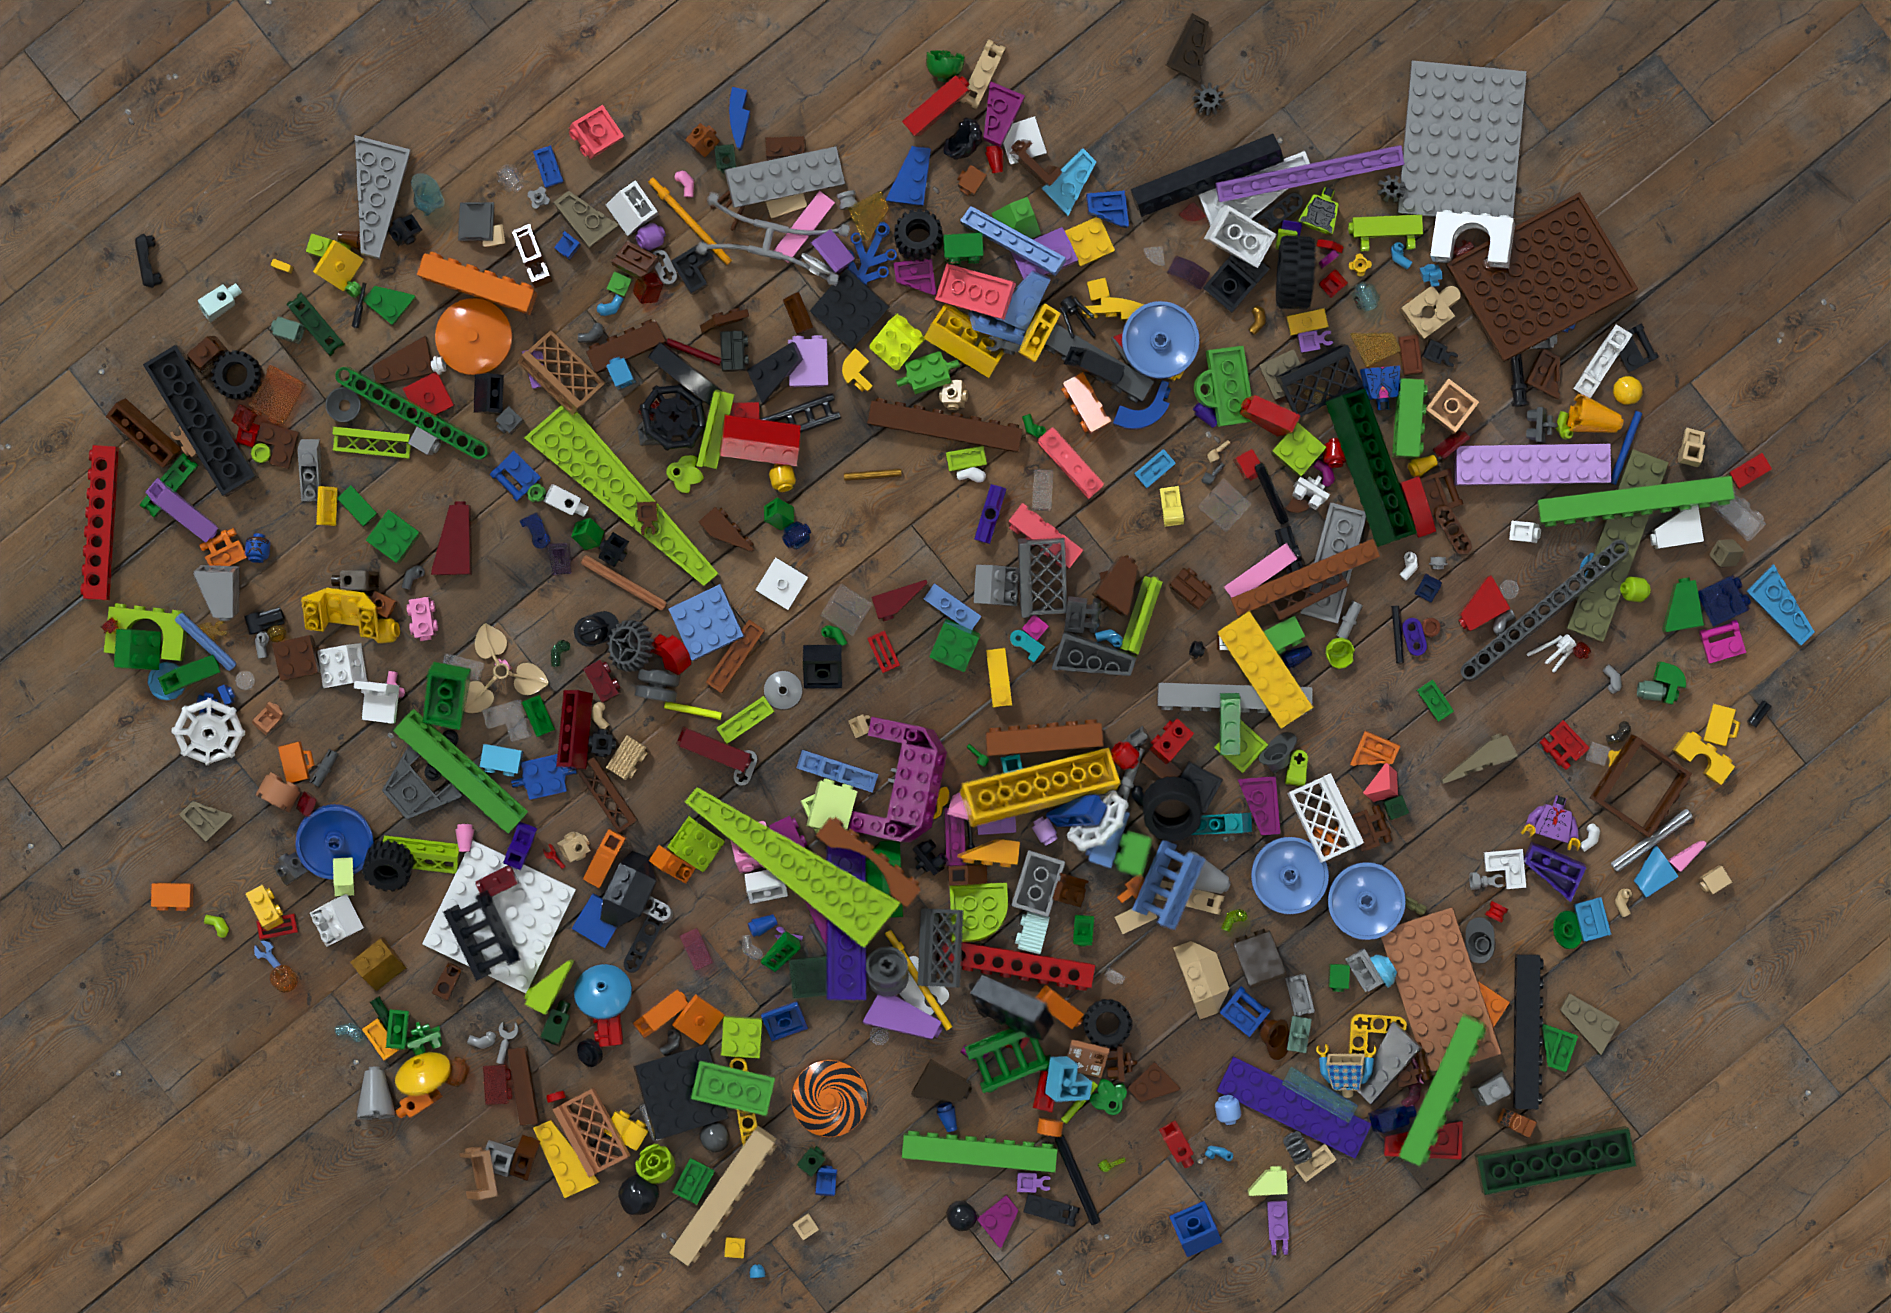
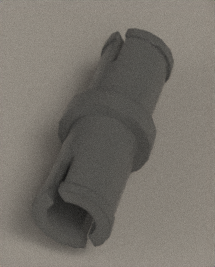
(324, 768)

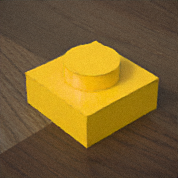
(734, 1247)

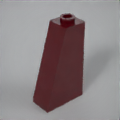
(454, 547)
(713, 749)

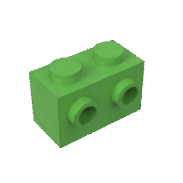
(1285, 633)

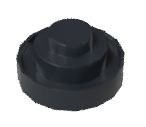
(589, 1052)

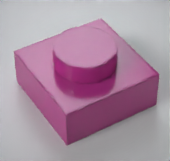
(1035, 627)

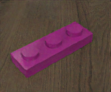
(954, 839)

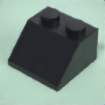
(822, 666)

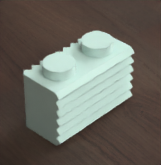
(1033, 932)

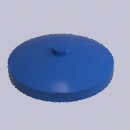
(330, 834)

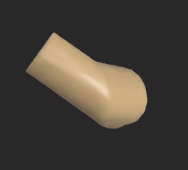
(1621, 901)

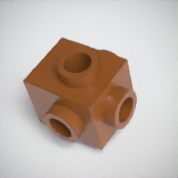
(702, 139)

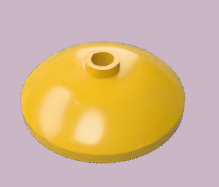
(422, 1073)

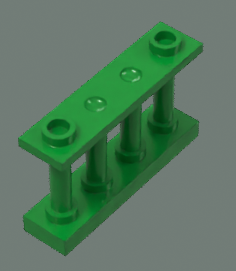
(994, 1044)

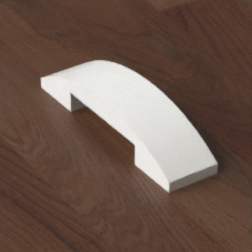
(1602, 361)

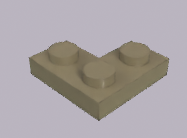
(1276, 367)

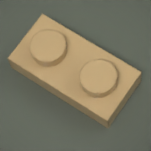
(1320, 1160)

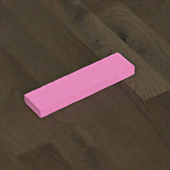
(807, 221)
(1261, 571)

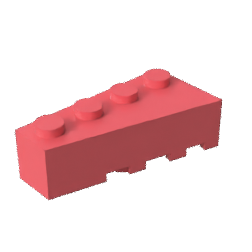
(1034, 527)

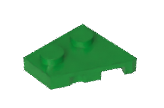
(1558, 1047)

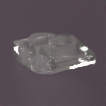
(1042, 490)

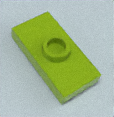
(966, 458)

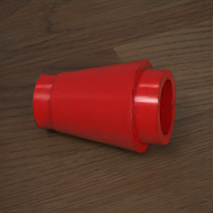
(995, 158)

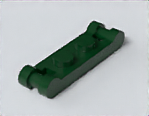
(315, 324)

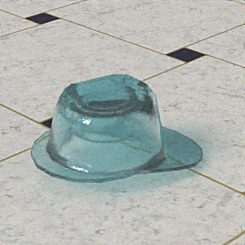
(426, 193)

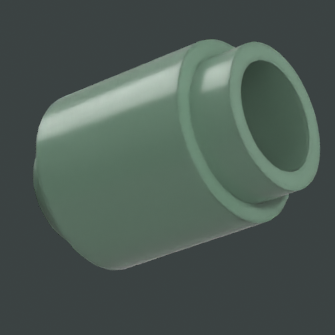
(1651, 690)

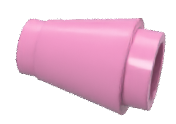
(464, 837)

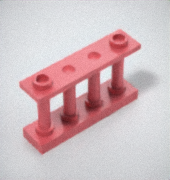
(1070, 463)

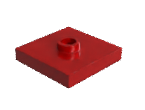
(429, 394)

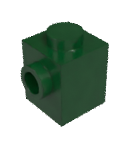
(808, 1166)

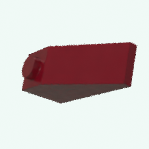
(893, 601)

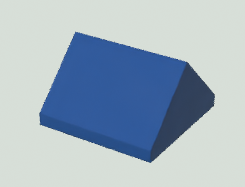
(784, 1020)

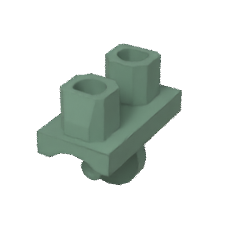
(1299, 1034)

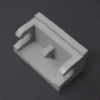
(1364, 970)
(1299, 994)

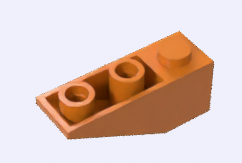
(604, 858)

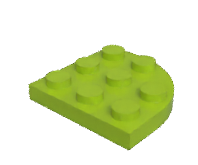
(982, 907)

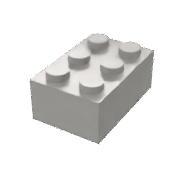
(1037, 883)

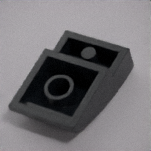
(1234, 281)

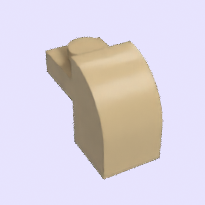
(1691, 448)

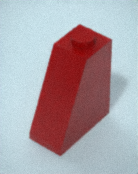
(1269, 415)
(1483, 605)

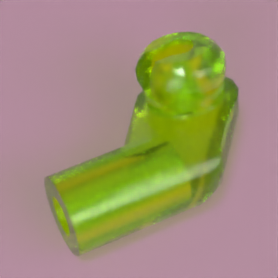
(1232, 917)

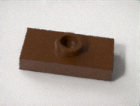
(797, 313)

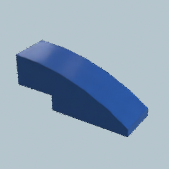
(738, 115)

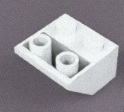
(631, 208)
(336, 920)

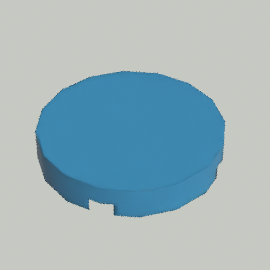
(154, 683)

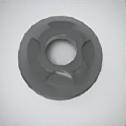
(334, 399)

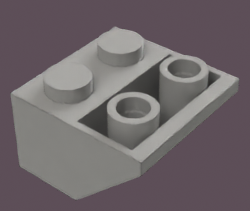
(996, 585)

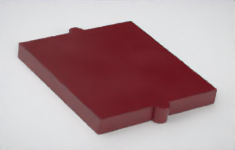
(1450, 444)

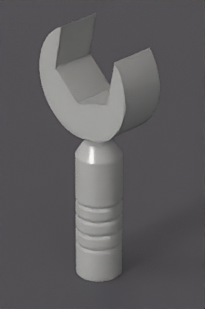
(505, 1043)

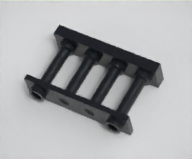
(467, 942)

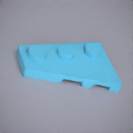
(1070, 183)

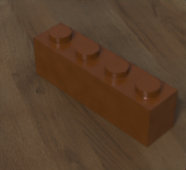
(627, 346)
(144, 432)

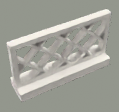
(1340, 812)

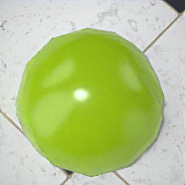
(1340, 652)

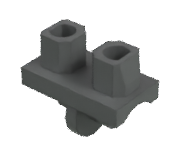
(1539, 433)

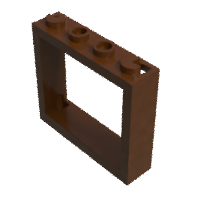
(1616, 769)

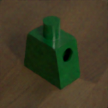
(553, 1032)

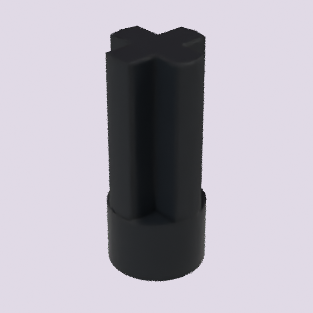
(1755, 719)

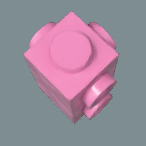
(423, 624)

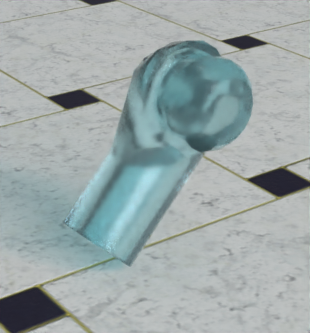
(350, 1029)

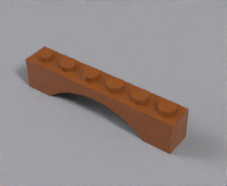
(900, 887)

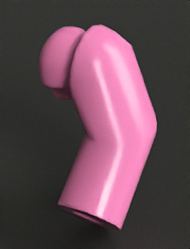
(687, 181)
(392, 679)

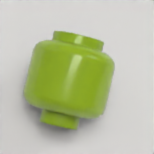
(1635, 589)

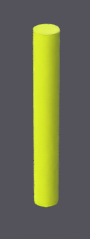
(693, 710)

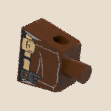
(206, 353)

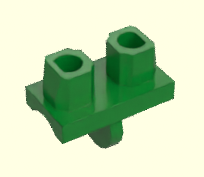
(422, 1035)

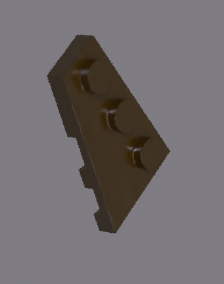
(1189, 48)

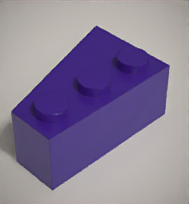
(1555, 868)

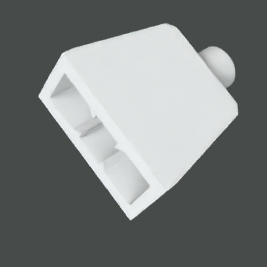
(557, 497)

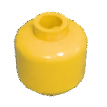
(782, 477)
(388, 630)

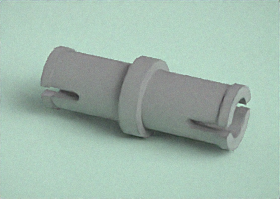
(1349, 620)

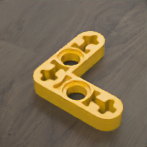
(1363, 1031)

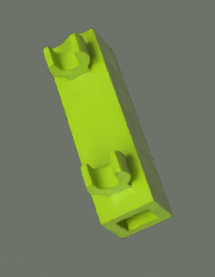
(1386, 226)

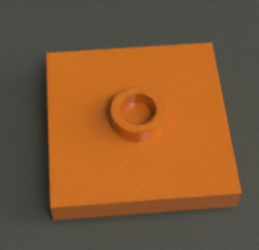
(698, 1019)

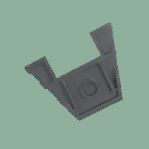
(410, 791)

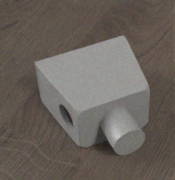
(1491, 1089)

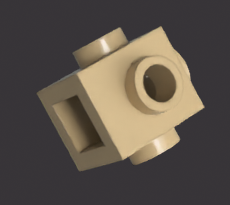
(954, 395)
(574, 846)

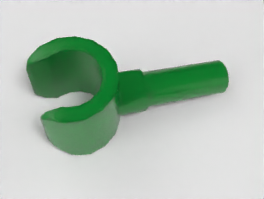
(982, 760)

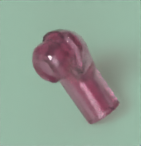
(1414, 1095)

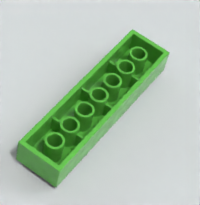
(1443, 1086)

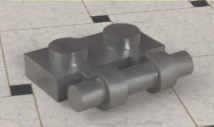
(1076, 612)

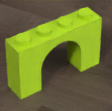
(173, 634)

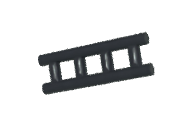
(807, 408)

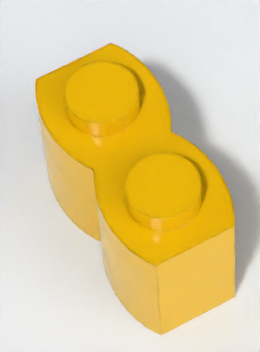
(631, 1132)

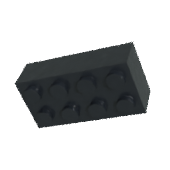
(1012, 1008)

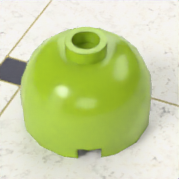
(655, 1164)

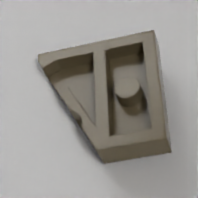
(204, 820)

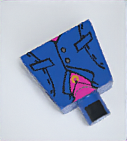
(1381, 384)

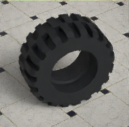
(1295, 272)

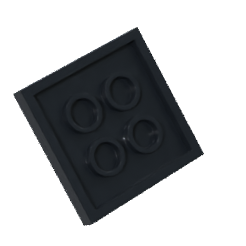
(849, 308)

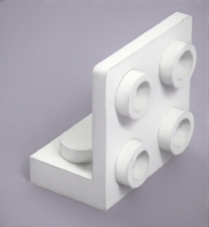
(341, 665)
(379, 701)

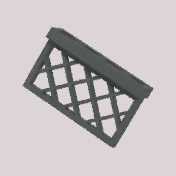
(1026, 581)
(929, 948)

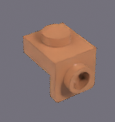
(268, 718)

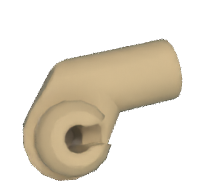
(596, 715)

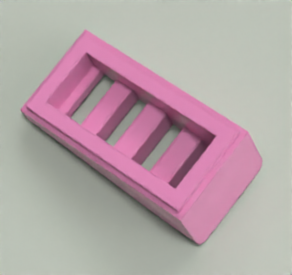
(1683, 858)

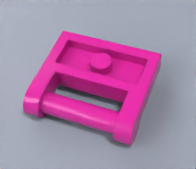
(1723, 648)

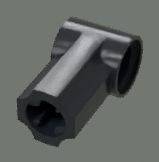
(260, 621)

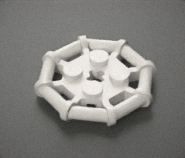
(208, 721)
(1106, 827)

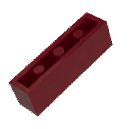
(574, 729)

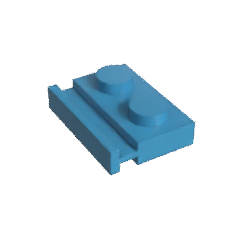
(1592, 919)

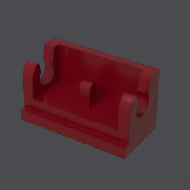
(497, 881)

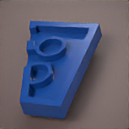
(912, 178)

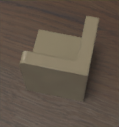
(1726, 553)

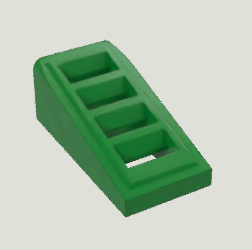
(785, 941)

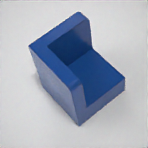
(567, 245)

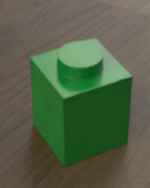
(1338, 977)

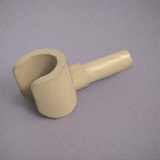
(1213, 455)

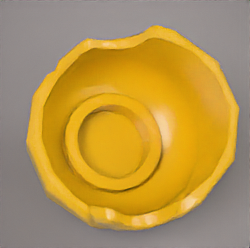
(1628, 390)

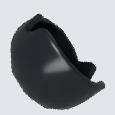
(961, 1216)

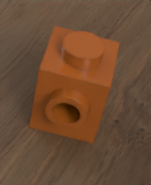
(971, 180)
(383, 603)

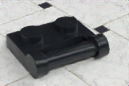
(1631, 355)

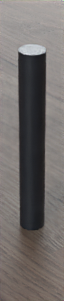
(1397, 634)

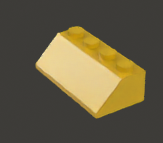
(954, 334)

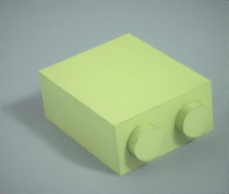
(831, 802)

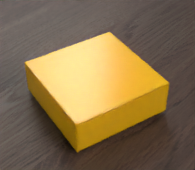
(282, 266)
(1098, 289)

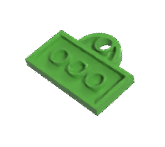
(1226, 384)

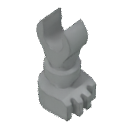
(1475, 881)

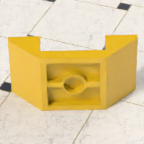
(341, 608)

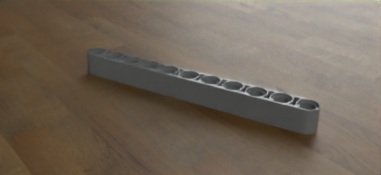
(1549, 601)

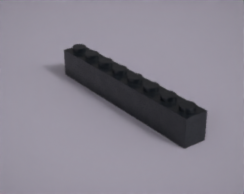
(1203, 175)
(1526, 1031)

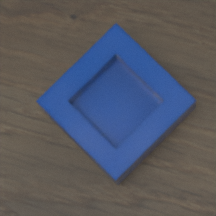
(227, 694)

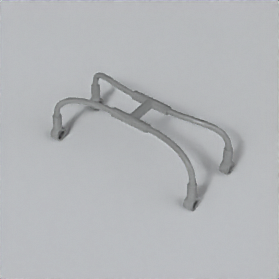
(770, 228)

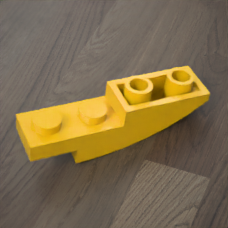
(1113, 306)

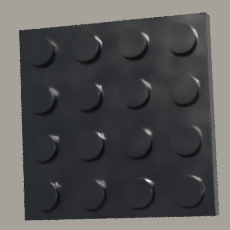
(668, 1090)

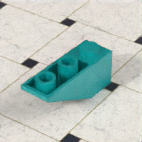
(1225, 824)

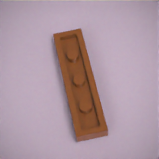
(735, 657)

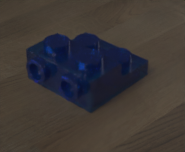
(1724, 600)

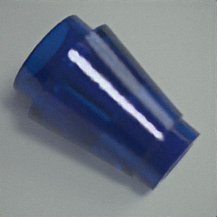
(1294, 657)

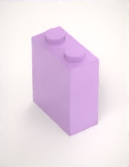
(814, 366)

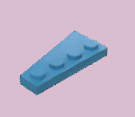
(1776, 600)

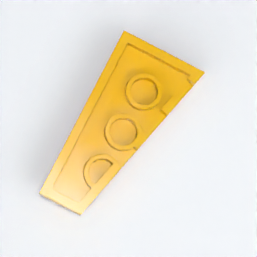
(563, 1160)

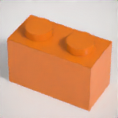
(172, 895)

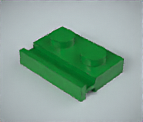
(693, 1181)

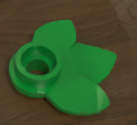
(1107, 1094)

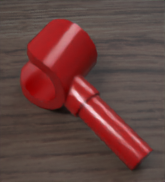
(552, 855)

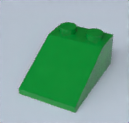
(446, 695)

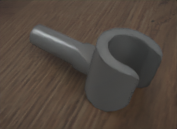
(1208, 478)

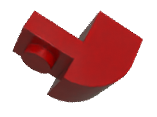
(673, 652)

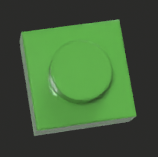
(619, 284)

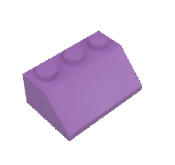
(1056, 241)

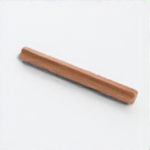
(623, 582)

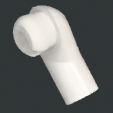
(1592, 839)

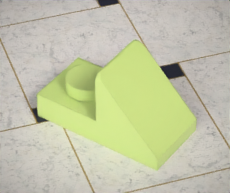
(343, 876)

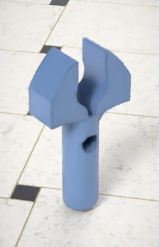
(268, 954)

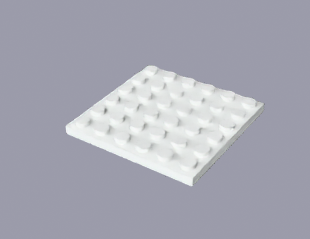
(528, 911)

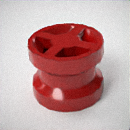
(1496, 912)

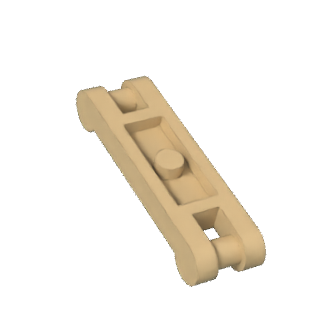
(983, 73)
(1197, 899)

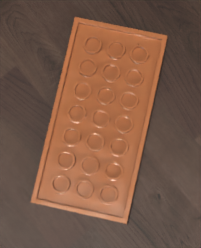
(1437, 984)

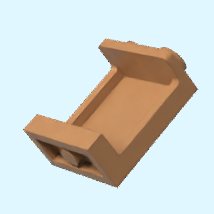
(482, 1172)

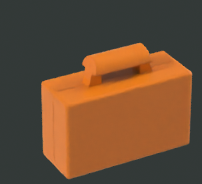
(294, 762)

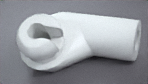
(972, 473)
(1411, 565)

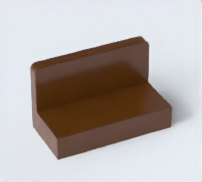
(1158, 767)

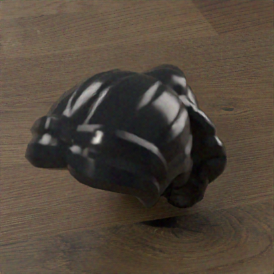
(965, 141)

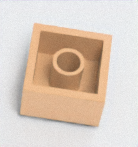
(1451, 406)

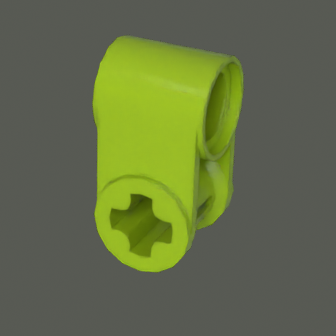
(1297, 772)

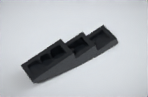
(683, 372)

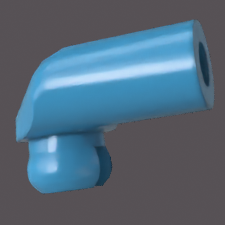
(610, 308)

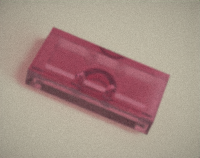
(696, 949)

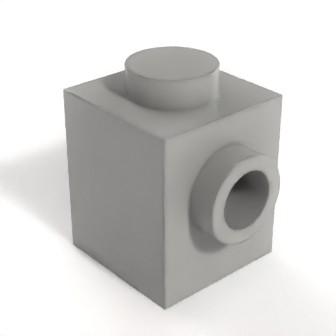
(425, 441)

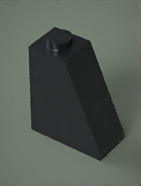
(1094, 364)

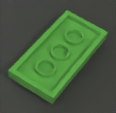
(733, 1088)

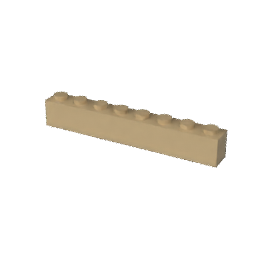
(722, 1196)

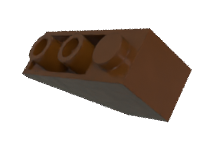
(721, 529)

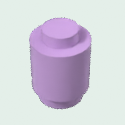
(1044, 830)

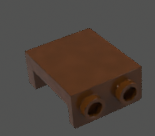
(1046, 176)

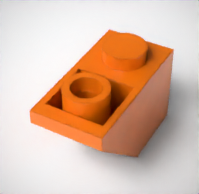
(672, 864)

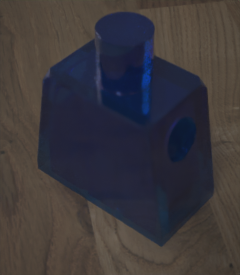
(1386, 1120)

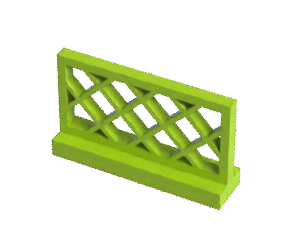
(1141, 614)

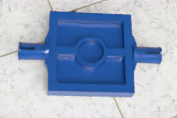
(543, 777)

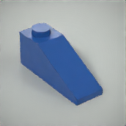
(1079, 812)

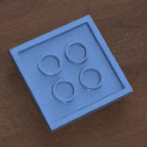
(706, 622)

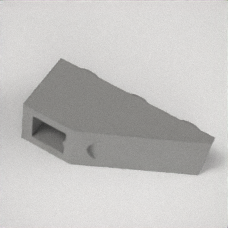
(309, 468)

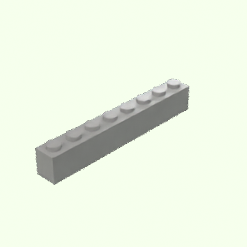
(1208, 696)

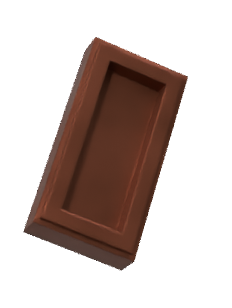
(1410, 355)

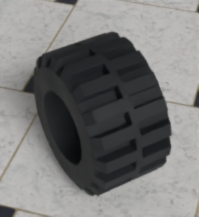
(921, 249)
(225, 363)
(385, 876)
(1117, 1037)

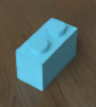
(501, 759)

